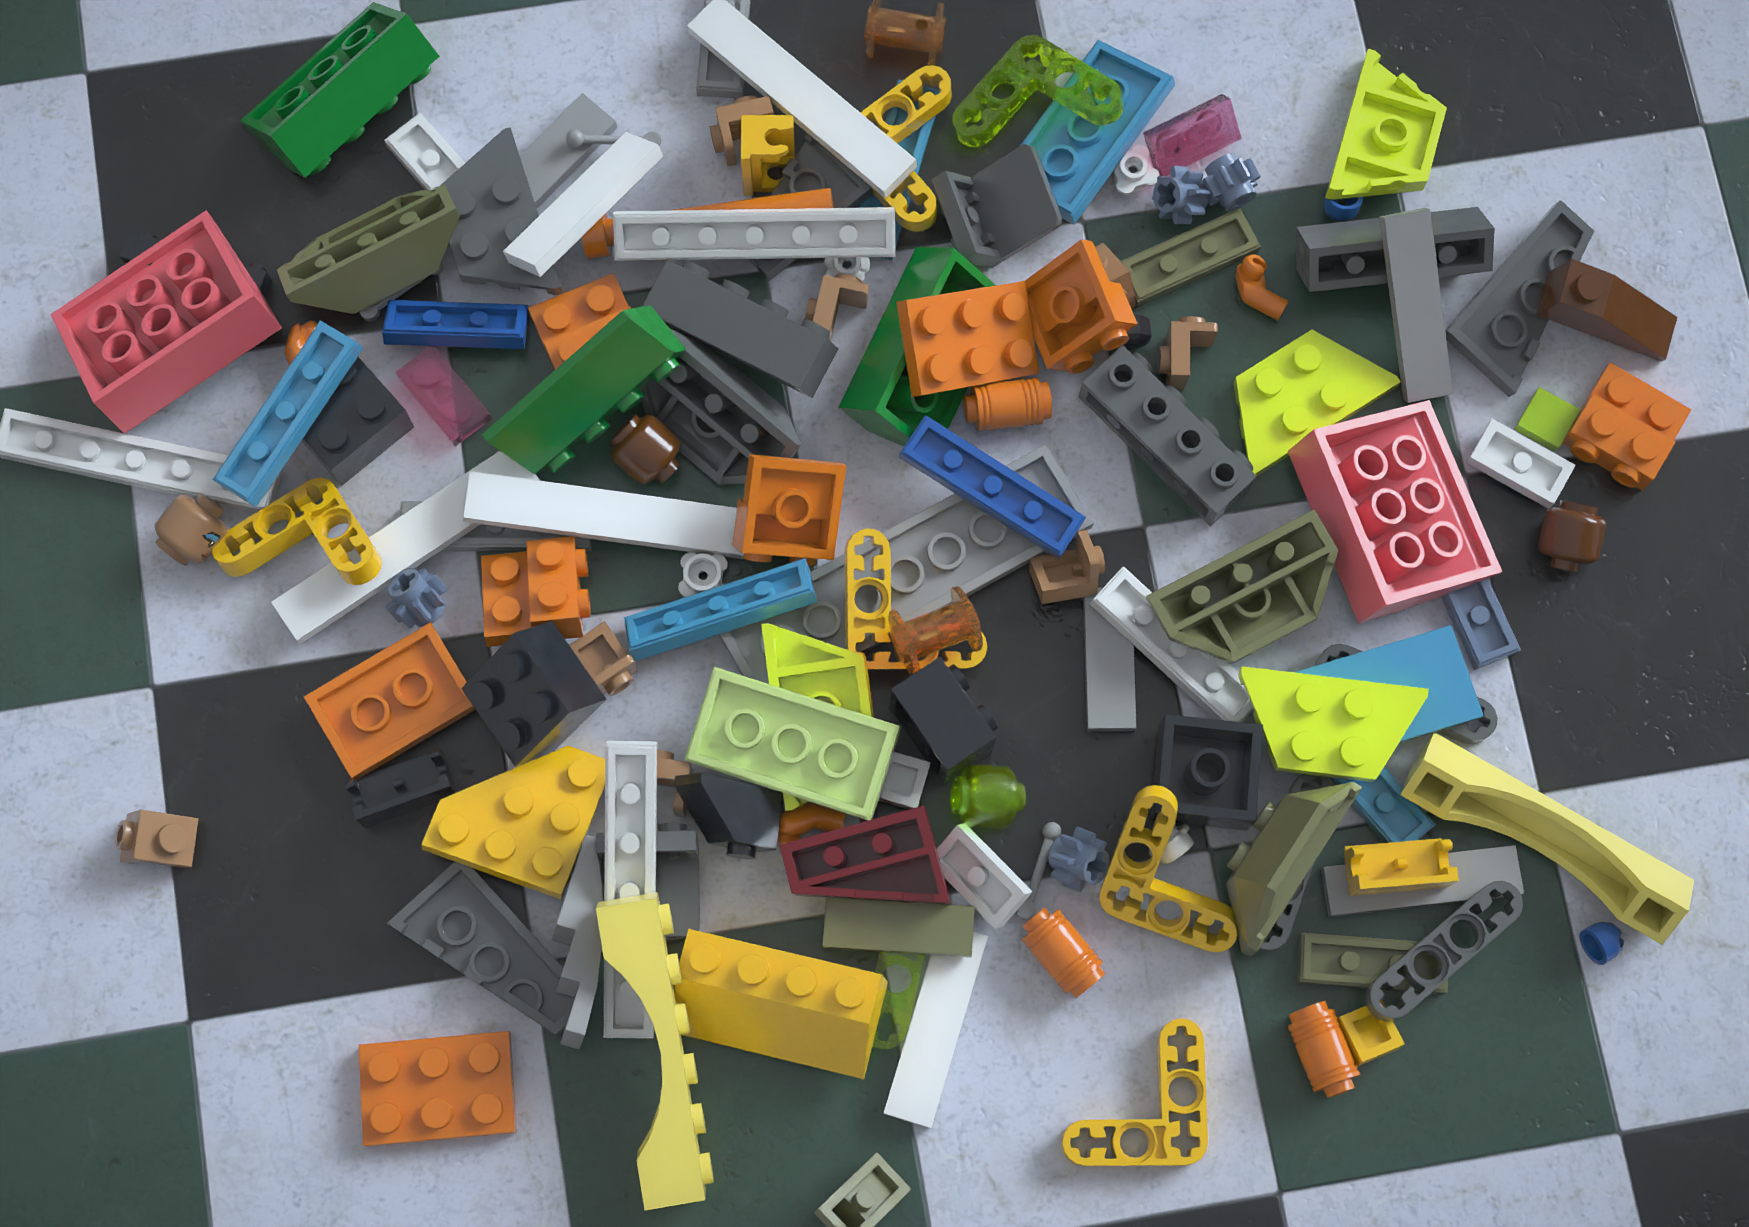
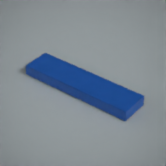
(992, 487)

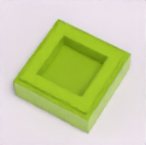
(1547, 419)

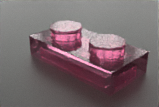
(1192, 134)
(443, 395)

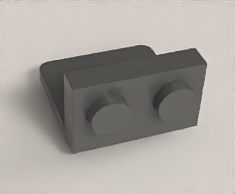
(998, 207)
(675, 874)

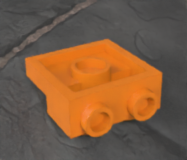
(1077, 309)
(576, 316)
(1626, 427)
(789, 509)
(535, 589)

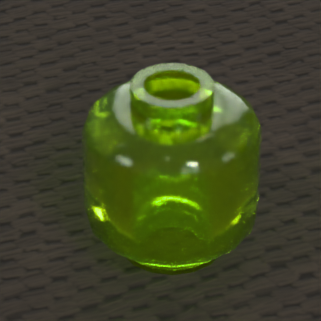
(987, 796)

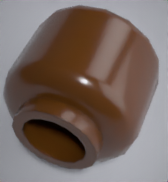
(645, 449)
(1572, 535)

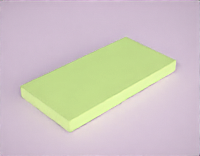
(793, 743)

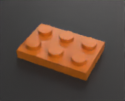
(967, 338)
(391, 701)
(437, 1088)

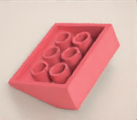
(164, 325)
(1394, 509)

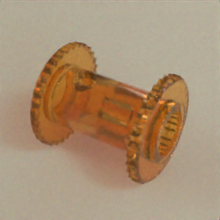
(905, 30)
(935, 630)

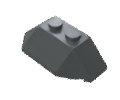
(719, 414)

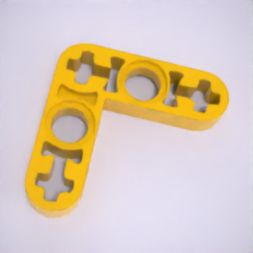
(929, 107)
(315, 520)
(876, 623)
(1141, 880)
(1156, 1130)

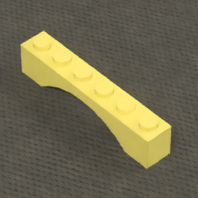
(1623, 877)
(635, 945)

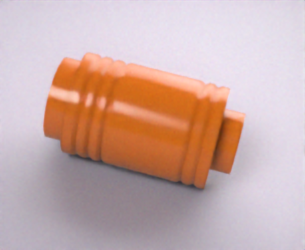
(1008, 404)
(1062, 952)
(1323, 1049)

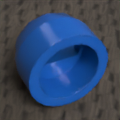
(1342, 213)
(1601, 942)

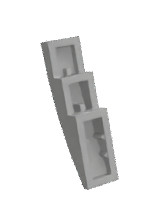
(580, 930)

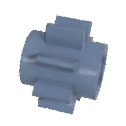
(1231, 181)
(1181, 195)
(416, 597)
(1078, 859)

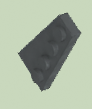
(1500, 323)
(487, 942)

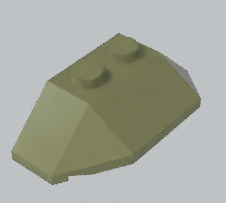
(373, 253)
(1250, 592)
(1281, 856)

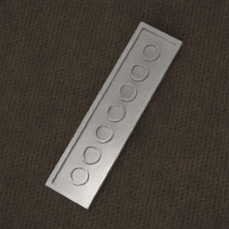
(929, 556)

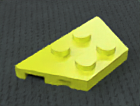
(1386, 136)
(1302, 390)
(816, 672)
(1330, 722)

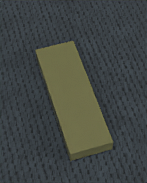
(1191, 256)
(898, 927)
(1358, 961)

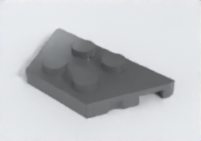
(493, 212)

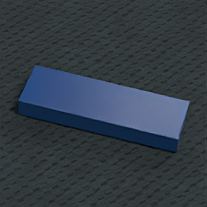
(455, 324)

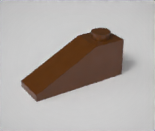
(1606, 309)

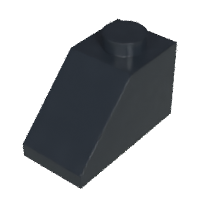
(732, 813)

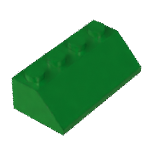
(341, 89)
(880, 388)
(587, 390)

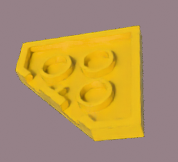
(523, 821)

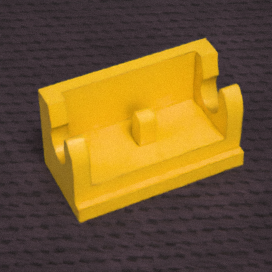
(765, 144)
(1399, 867)

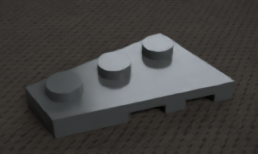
(812, 170)

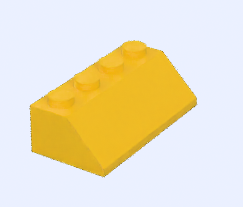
(779, 1003)

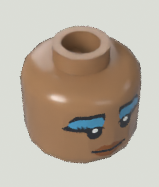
(190, 528)

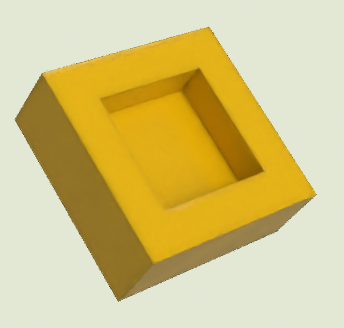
(1369, 1036)

